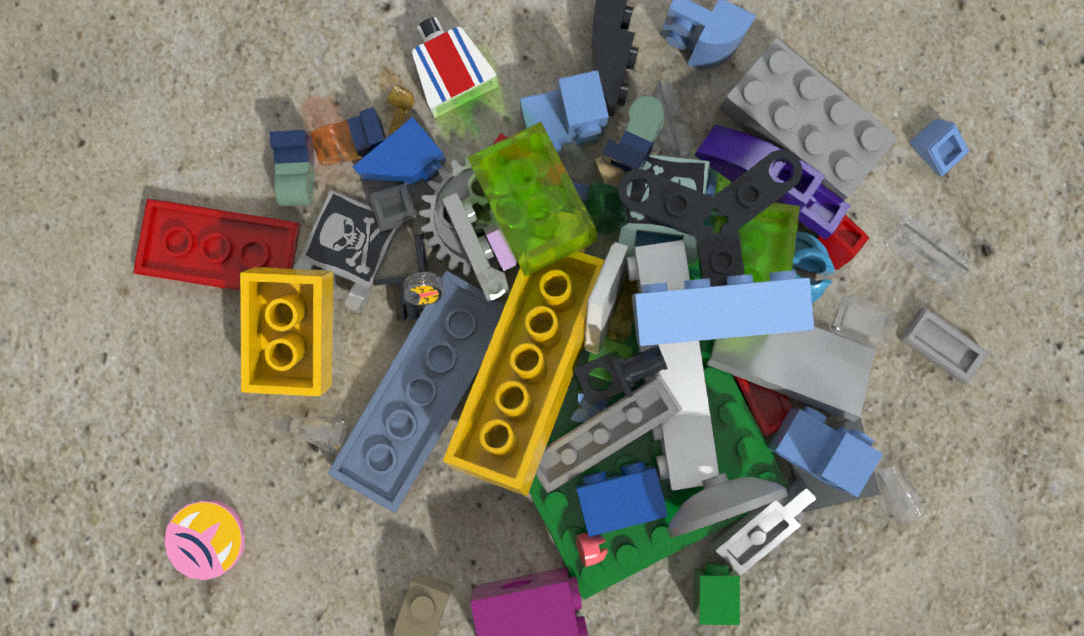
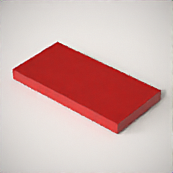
(210, 244)

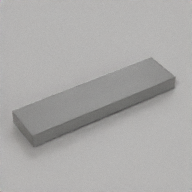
(606, 433)

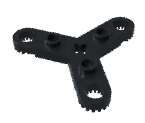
(687, 209)

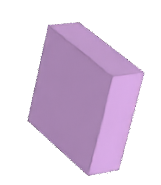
(500, 246)

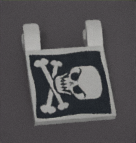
(348, 244)

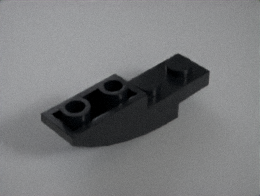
(613, 49)

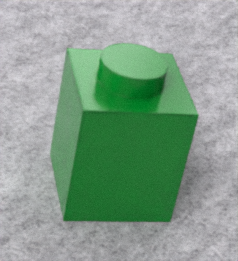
(716, 595)

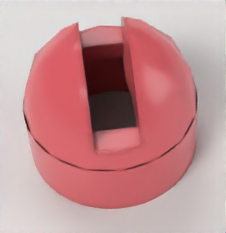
(589, 549)

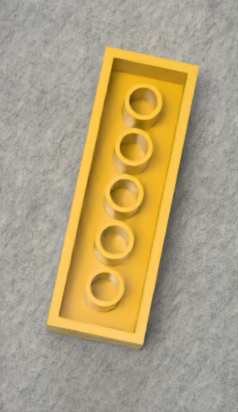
(525, 375)

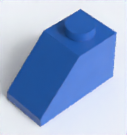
(403, 157)

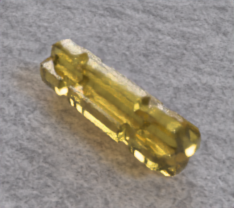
(623, 314)

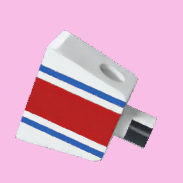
(450, 67)

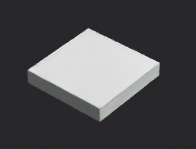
(605, 297)

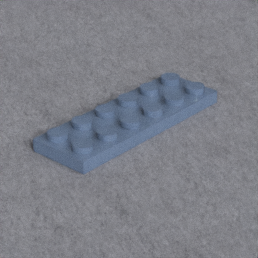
(418, 394)

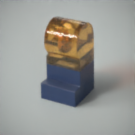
(348, 138)

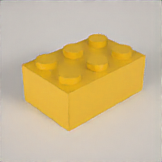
(286, 331)

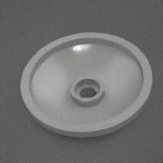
(723, 500)

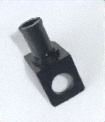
(396, 283)
(623, 372)

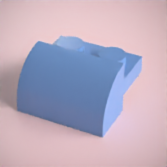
(707, 33)

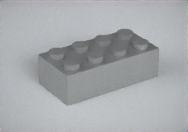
(808, 115)

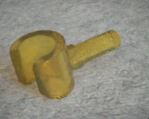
(403, 101)

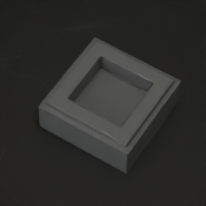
(392, 207)

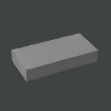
(944, 345)

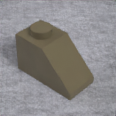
(422, 606)

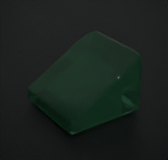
(605, 208)

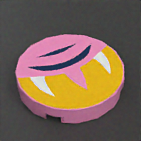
(205, 539)

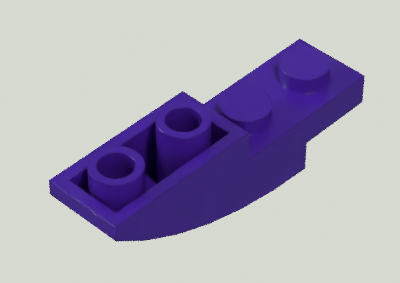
(736, 152)

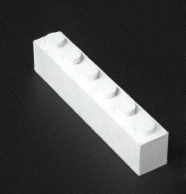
(687, 436)

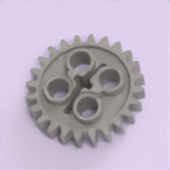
(461, 181)

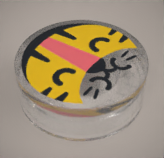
(423, 288)

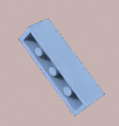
(724, 310)

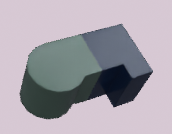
(639, 137)
(293, 167)

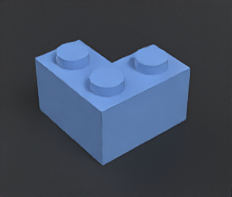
(571, 113)
(834, 457)

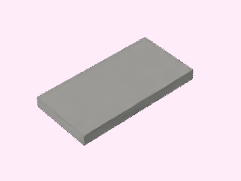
(801, 365)

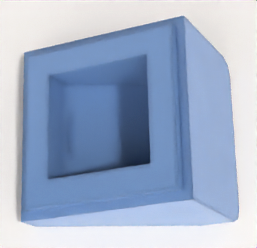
(940, 145)

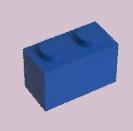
(621, 498)

